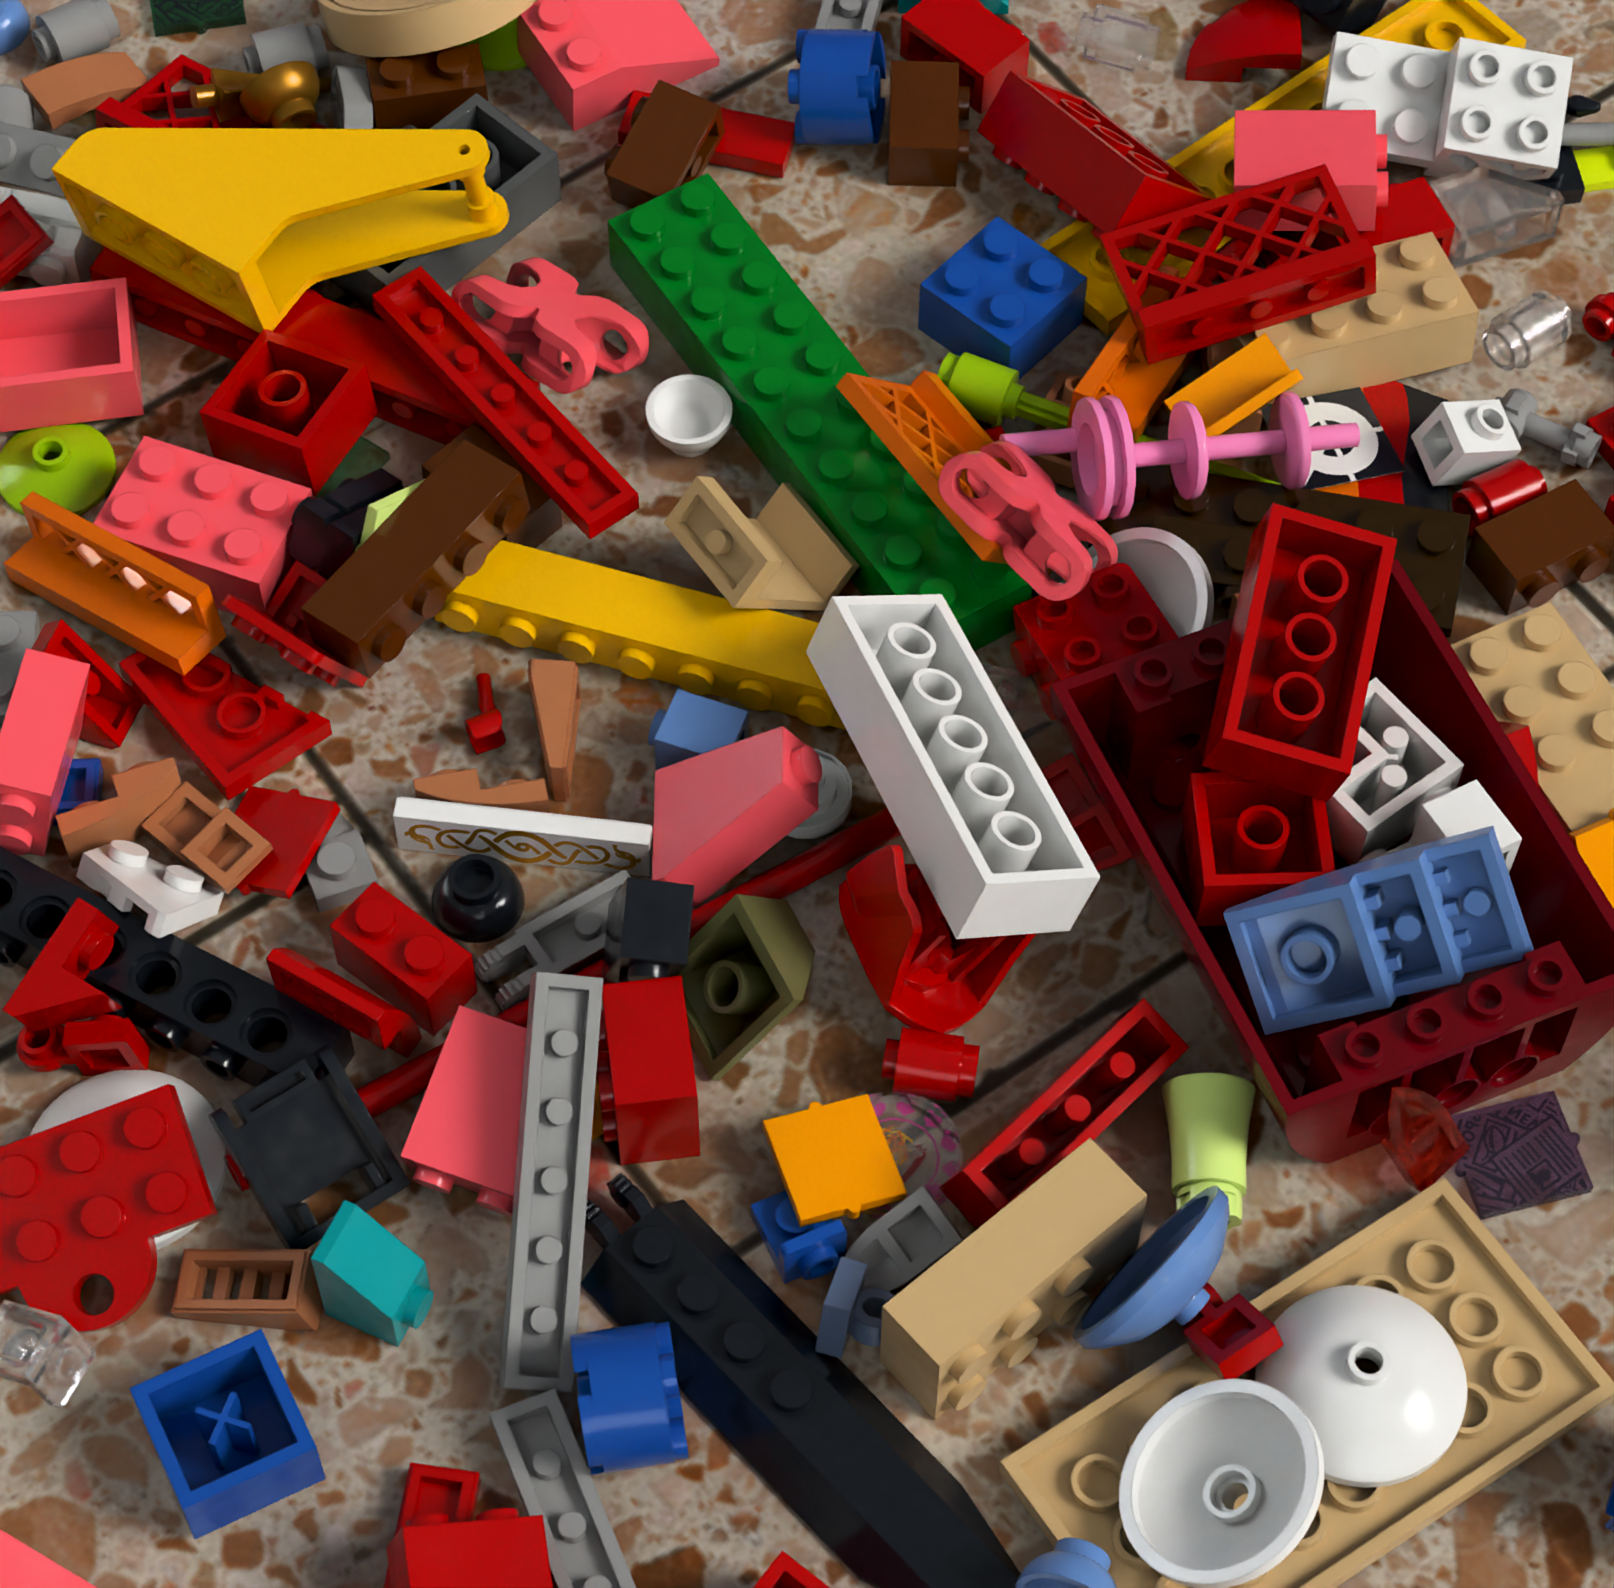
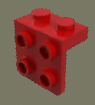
(285, 628)
(1091, 629)

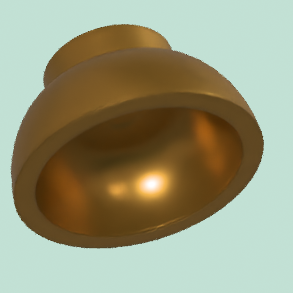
(283, 96)

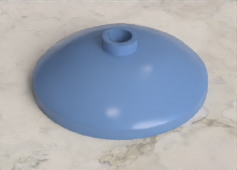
(1161, 1277)

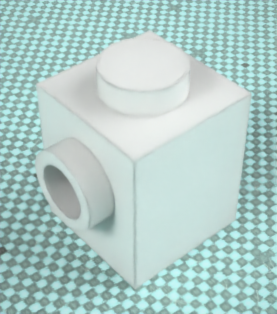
(1464, 440)

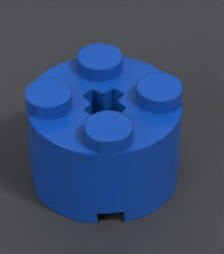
(838, 87)
(629, 1397)

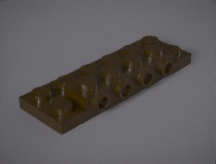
(1230, 508)

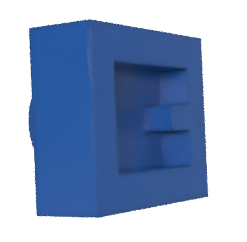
(794, 1249)

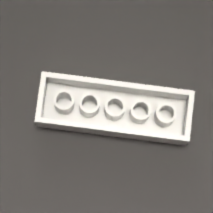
(951, 766)

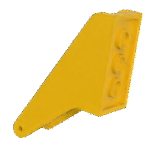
(274, 210)

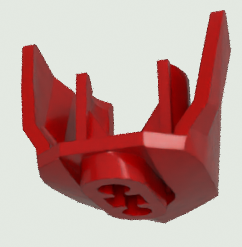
(910, 949)

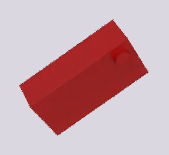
(1300, 652)

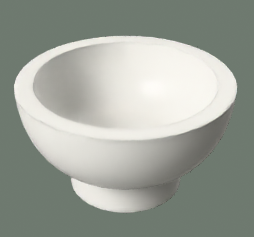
(689, 414)

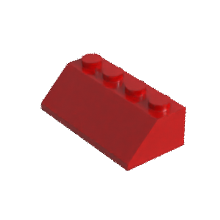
(1083, 157)

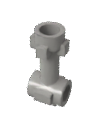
(1576, 444)

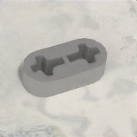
(351, 98)

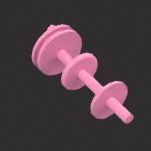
(1107, 457)

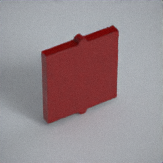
(295, 830)

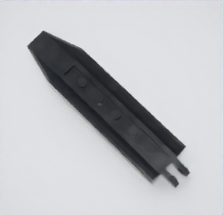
(791, 1409)

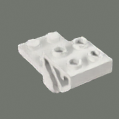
(1458, 106)

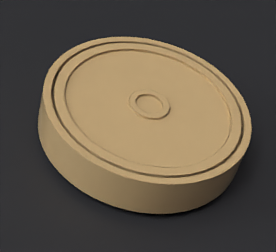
(413, 26)

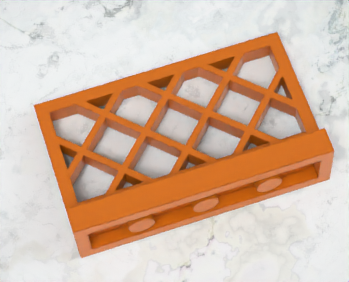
(923, 431)

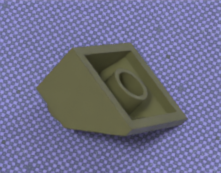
(743, 978)

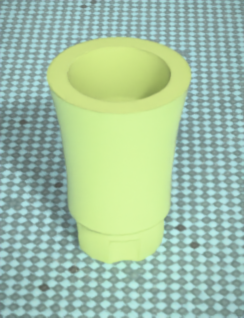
(1209, 1136)

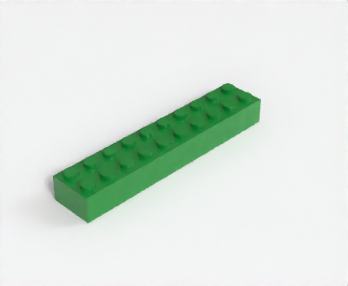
(760, 338)

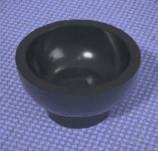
(477, 899)

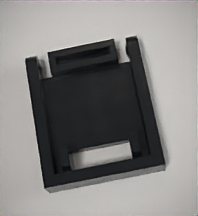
(303, 1138)

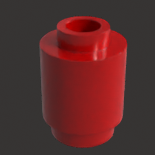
(1498, 491)
(931, 1065)

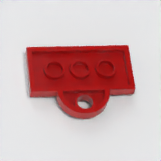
(94, 1201)

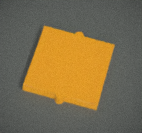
(834, 1160)

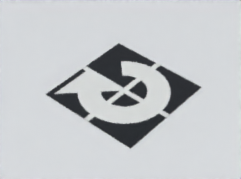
(1338, 466)

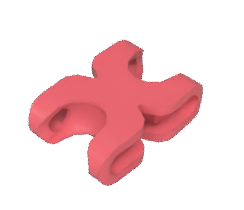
(553, 324)
(1027, 518)

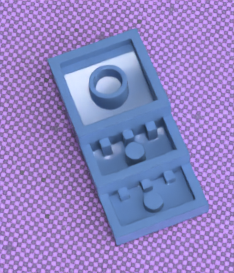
(1378, 931)

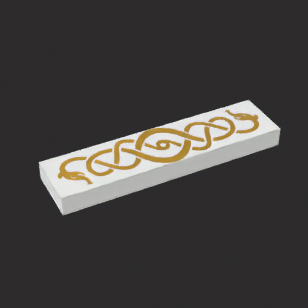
(524, 836)

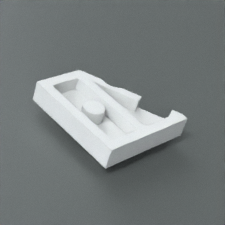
(169, 894)

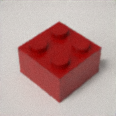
(289, 410)
(1249, 841)
(647, 1071)

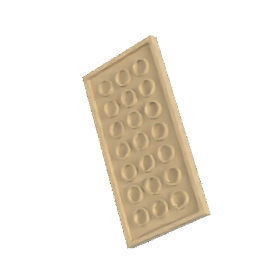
(1523, 1392)

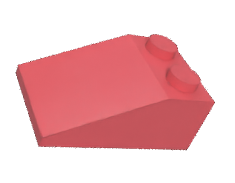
(602, 50)

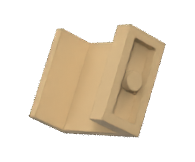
(764, 562)

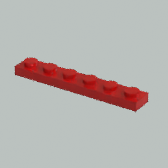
(506, 402)

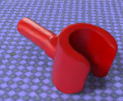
(485, 729)

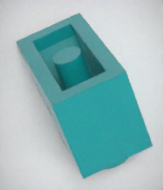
(370, 1277)

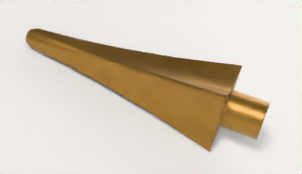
(225, 92)

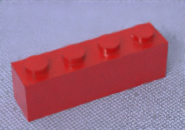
(1066, 1112)

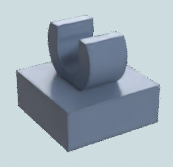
(850, 1310)

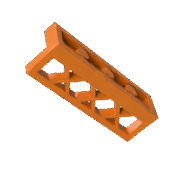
(1125, 373)
(115, 586)

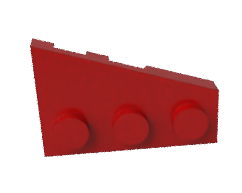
(224, 720)

